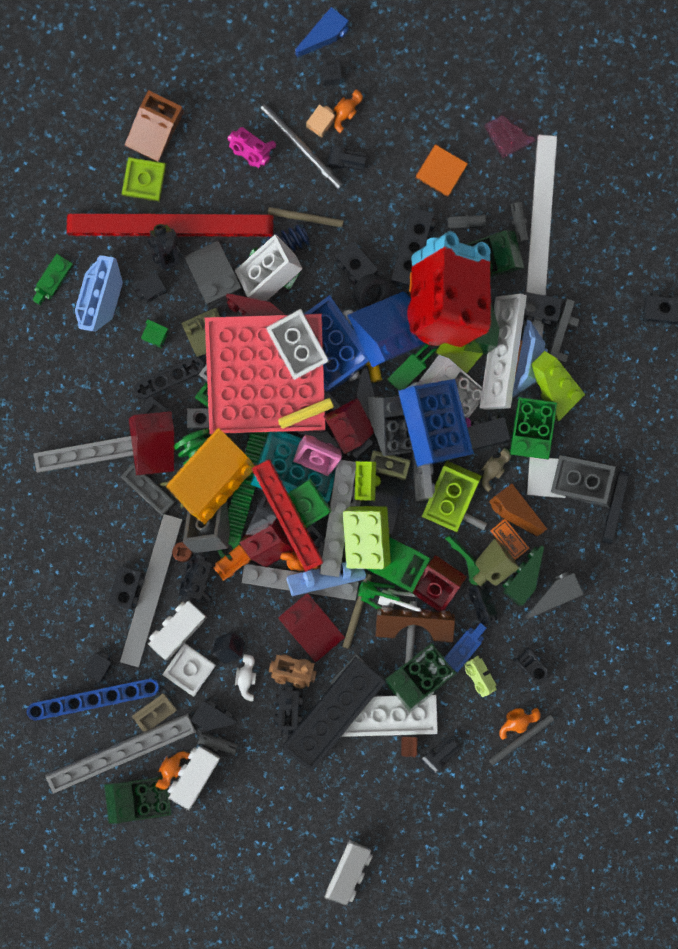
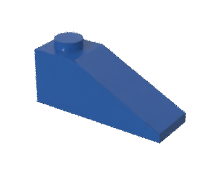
(325, 32)

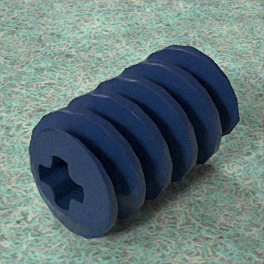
(294, 237)

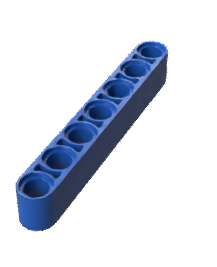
(65, 708)

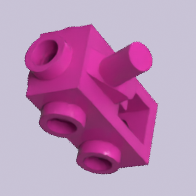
(250, 147)

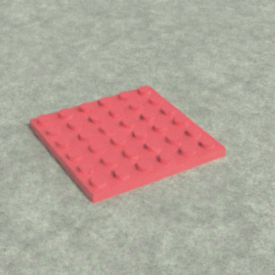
(251, 381)

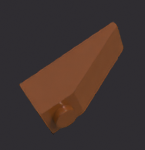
(514, 508)

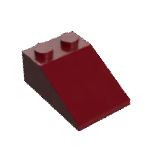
(152, 442)
(311, 627)

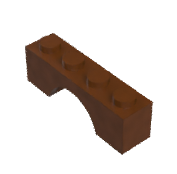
(391, 621)

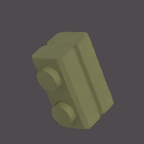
(390, 465)

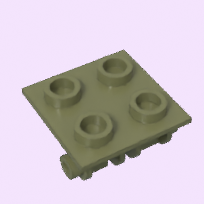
(196, 333)

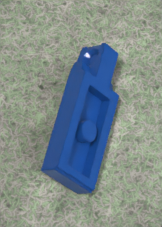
(465, 647)

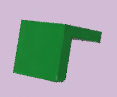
(155, 334)

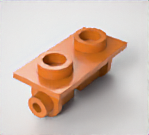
(227, 568)

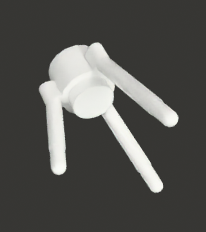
(386, 602)

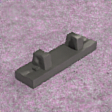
(564, 321)

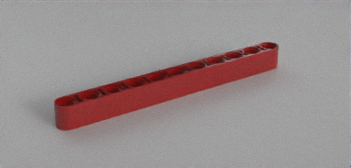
(183, 224)

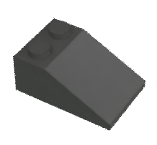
(213, 273)
(585, 481)
(208, 536)
(558, 592)

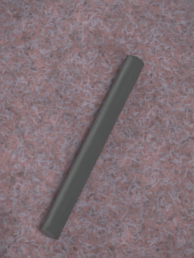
(520, 740)

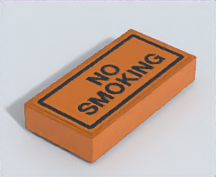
(509, 538)

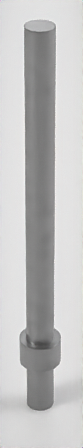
(326, 171)

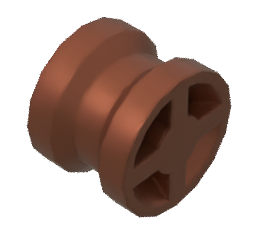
(181, 552)

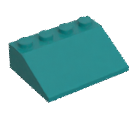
(281, 450)

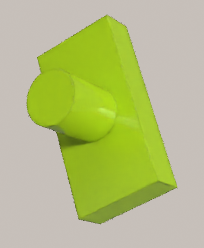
(365, 480)

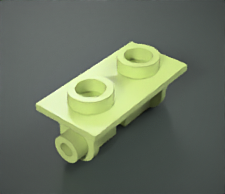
(483, 684)

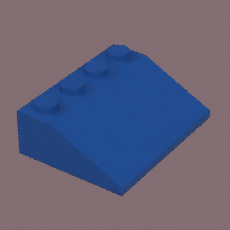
(385, 329)
(339, 344)
(435, 422)

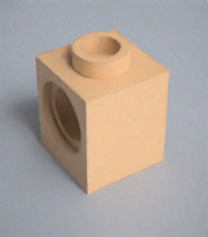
(321, 120)

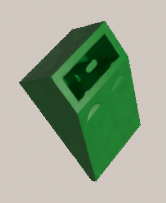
(533, 428)
(405, 566)

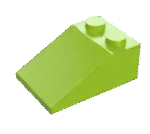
(451, 496)

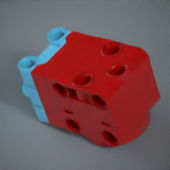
(450, 291)

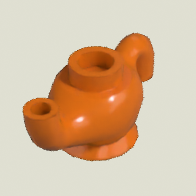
(346, 109)
(293, 561)
(518, 721)
(170, 768)

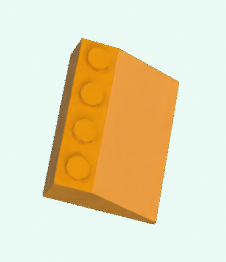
(210, 476)

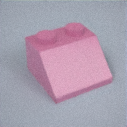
(317, 455)

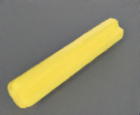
(305, 413)

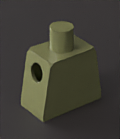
(495, 564)

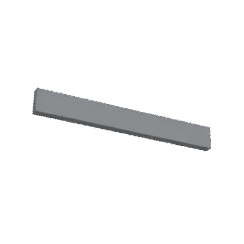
(151, 590)
(120, 753)

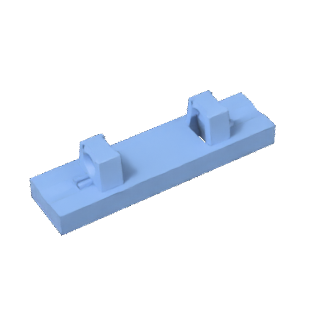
(313, 580)

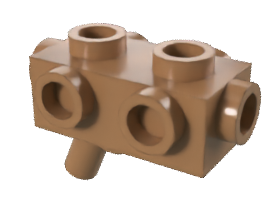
(297, 671)

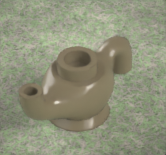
(494, 468)

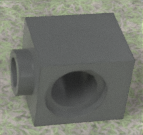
(191, 419)

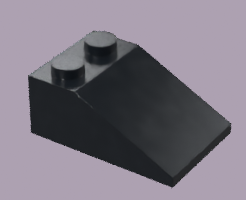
(388, 494)

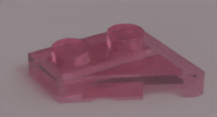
(507, 136)

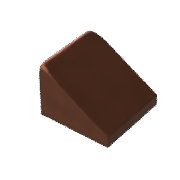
(409, 746)

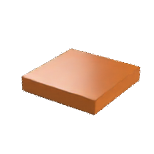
(441, 170)

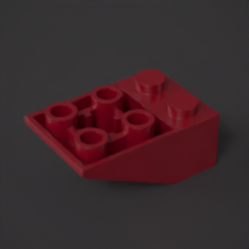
(251, 306)

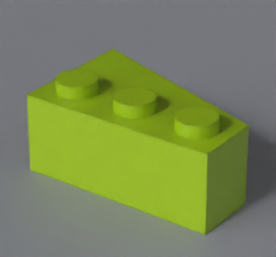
(556, 384)

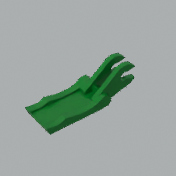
(410, 369)
(472, 567)

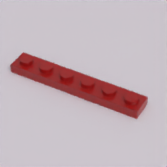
(287, 515)

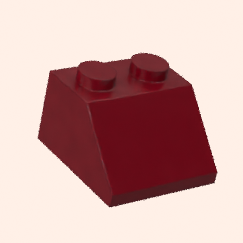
(349, 425)
(266, 543)
(439, 584)

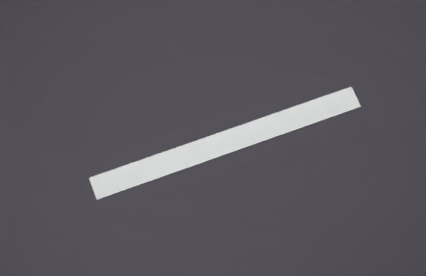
(541, 220)

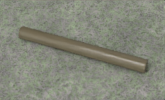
(305, 217)
(355, 618)

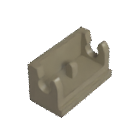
(154, 713)

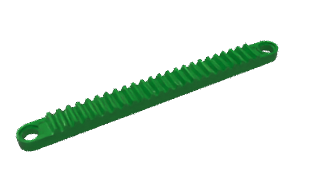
(244, 494)

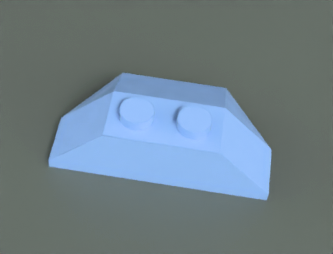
(99, 294)
(531, 349)

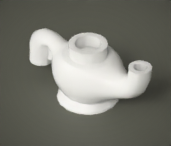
(245, 677)

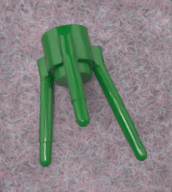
(367, 590)

